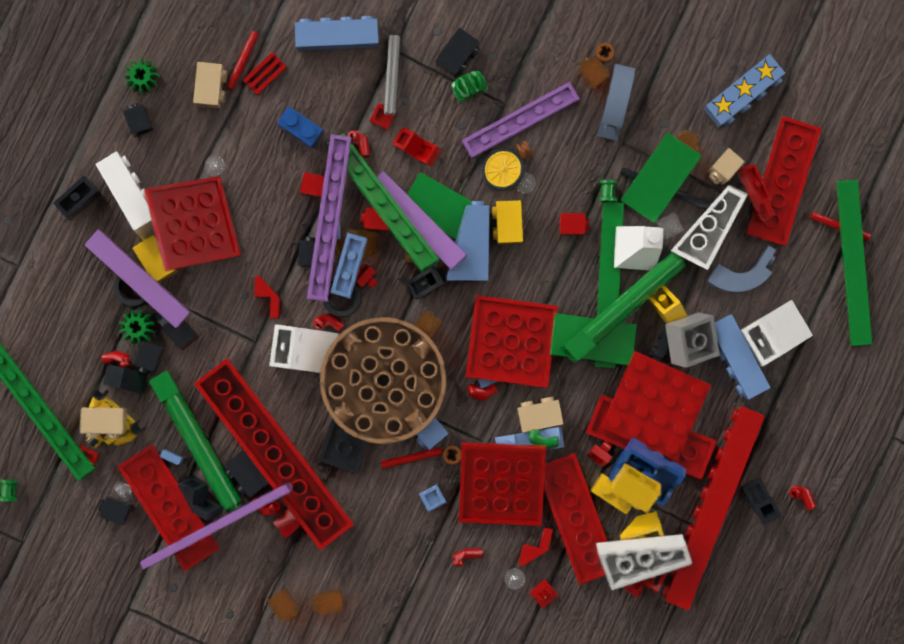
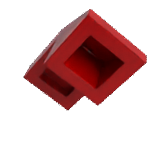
(416, 147)
(263, 290)
(531, 552)

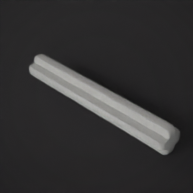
(392, 75)

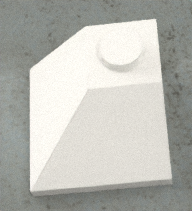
(637, 247)

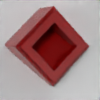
(287, 523)

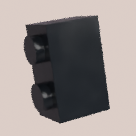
(457, 53)
(77, 198)
(246, 474)

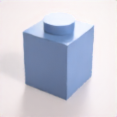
(431, 434)

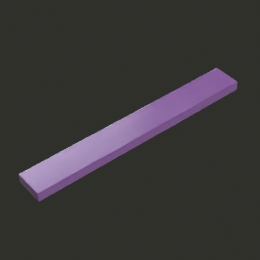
(329, 218)
(216, 525)

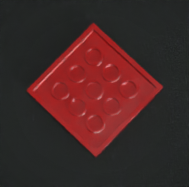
(192, 223)
(511, 341)
(655, 405)
(502, 484)

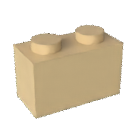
(209, 85)
(725, 167)
(540, 415)
(103, 420)

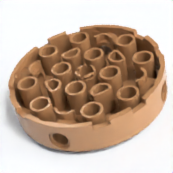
(413, 372)

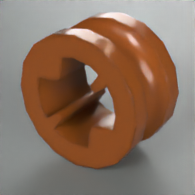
(610, 54)
(524, 150)
(458, 456)

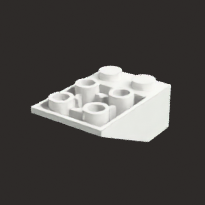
(776, 333)
(300, 348)

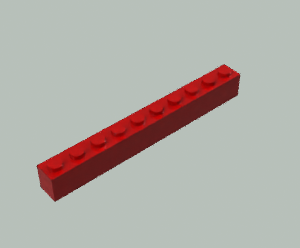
(714, 505)

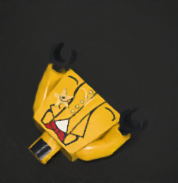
(132, 427)

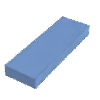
(349, 265)

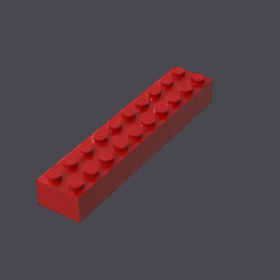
(274, 453)

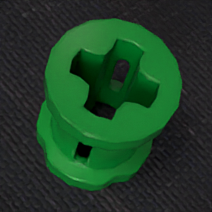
(608, 191)
(8, 490)

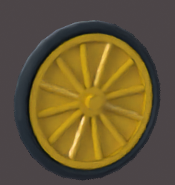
(503, 169)

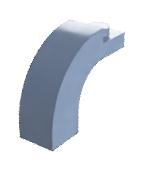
(616, 102)
(732, 282)

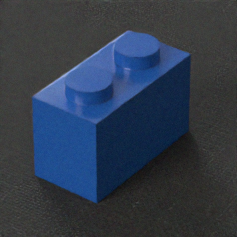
(300, 127)

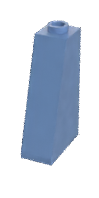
(474, 242)

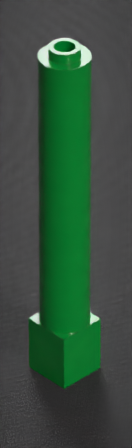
(623, 306)
(196, 441)

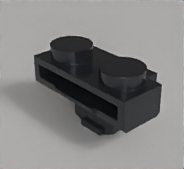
(657, 353)

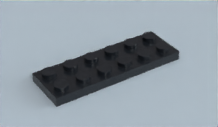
(344, 449)

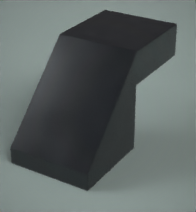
(183, 335)
(196, 493)
(760, 501)

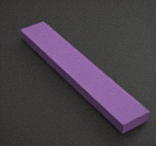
(520, 120)
(431, 233)
(137, 278)

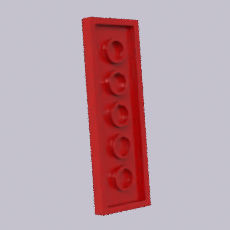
(785, 178)
(693, 457)
(166, 505)
(575, 516)

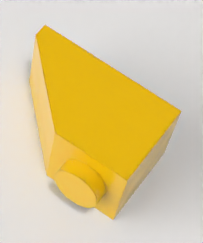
(667, 305)
(643, 527)

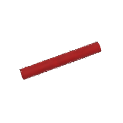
(242, 60)
(833, 223)
(411, 458)

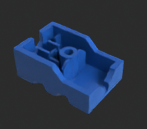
(652, 465)

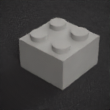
(692, 339)

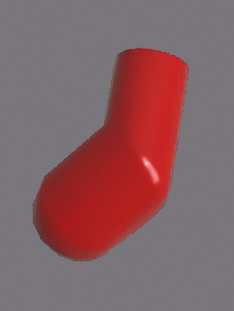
(360, 141)
(327, 320)
(115, 356)
(480, 393)
(803, 494)
(269, 509)
(468, 553)

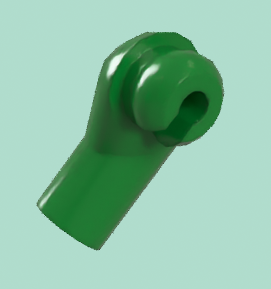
(536, 439)

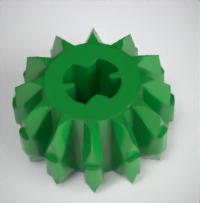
(134, 75)
(469, 86)
(131, 332)

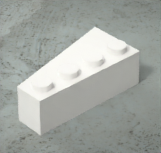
(127, 193)
(709, 231)
(642, 558)

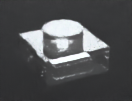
(670, 225)

